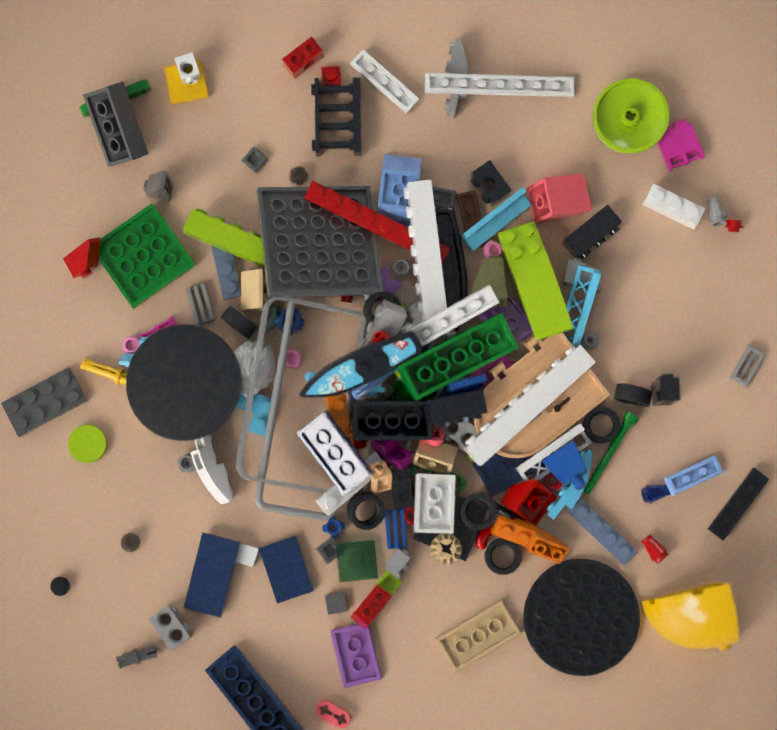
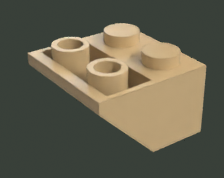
(253, 291)

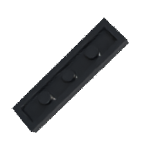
(738, 504)

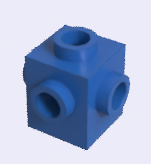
(297, 318)

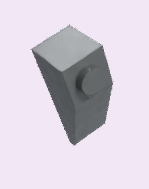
(159, 186)

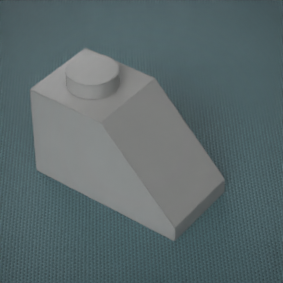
(570, 272)

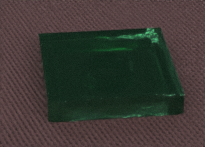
(356, 561)

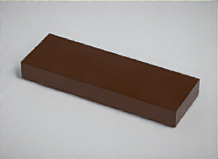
(469, 210)

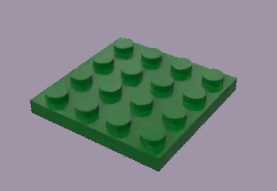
(143, 256)

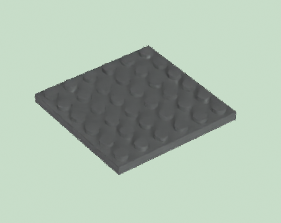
(314, 249)

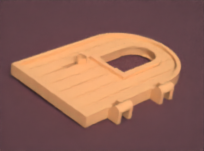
(583, 396)

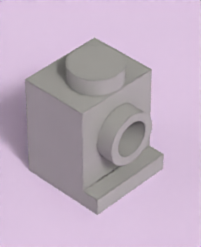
(398, 562)

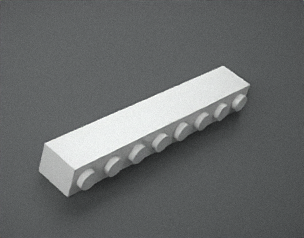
(425, 248)
(529, 404)

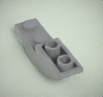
(457, 66)

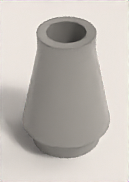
(717, 215)

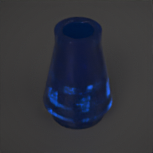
(652, 493)

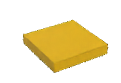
(182, 92)

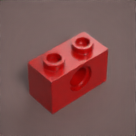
(303, 57)
(371, 606)

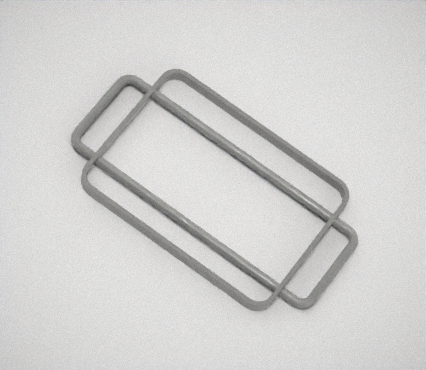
(261, 480)

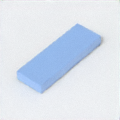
(693, 475)

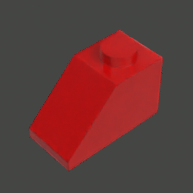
(84, 258)

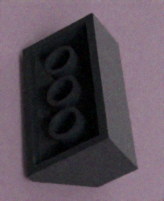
(390, 419)

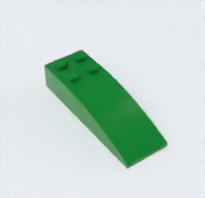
(457, 356)

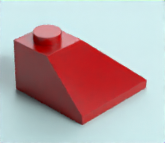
(528, 500)

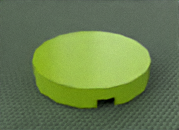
(87, 443)

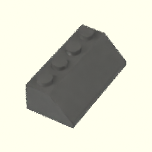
(115, 124)

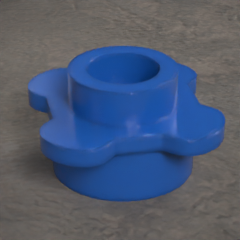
(338, 527)

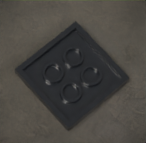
(465, 535)

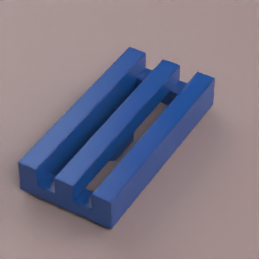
(466, 385)
(397, 545)

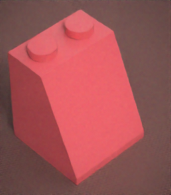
(559, 198)

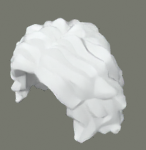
(245, 356)

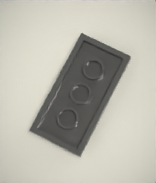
(44, 402)

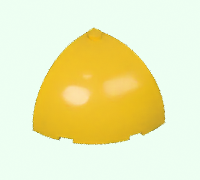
(696, 616)

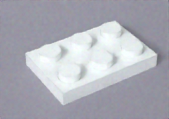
(434, 503)

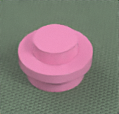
(492, 248)
(130, 344)
(293, 359)

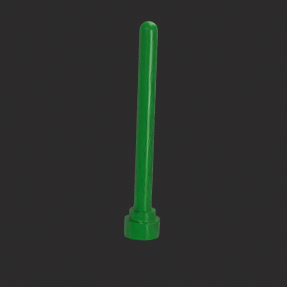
(628, 421)

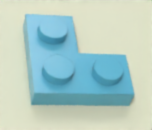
(261, 409)

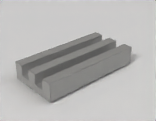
(196, 288)
(739, 379)

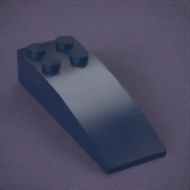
(250, 693)

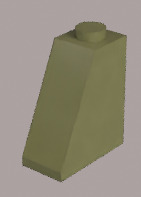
(492, 274)

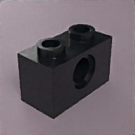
(489, 172)
(402, 488)

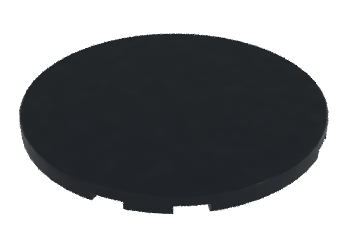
(184, 382)
(581, 617)

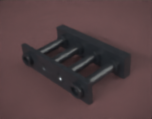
(353, 125)

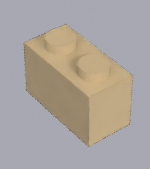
(436, 459)

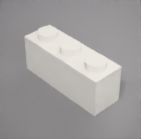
(673, 206)

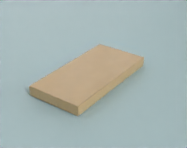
(478, 636)

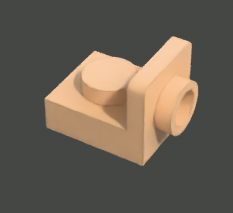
(381, 478)

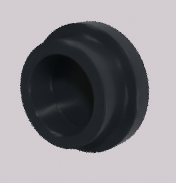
(60, 586)

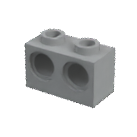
(463, 428)
(166, 630)

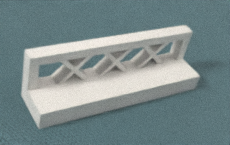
(552, 447)

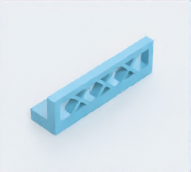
(496, 220)
(587, 301)

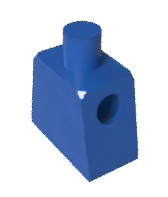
(567, 466)

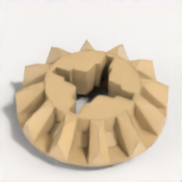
(455, 548)

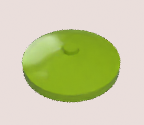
(630, 116)

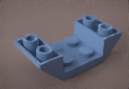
(395, 175)

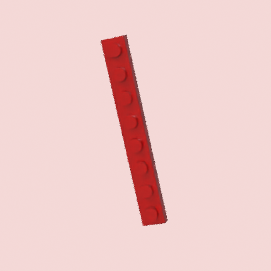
(363, 216)

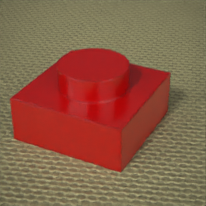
(331, 76)

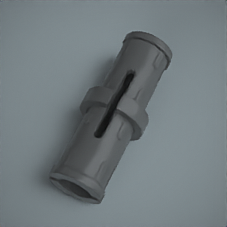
(136, 656)

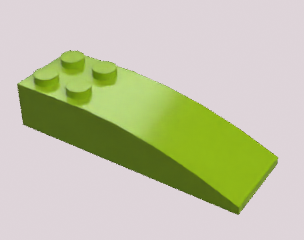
(535, 280)

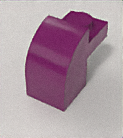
(392, 453)

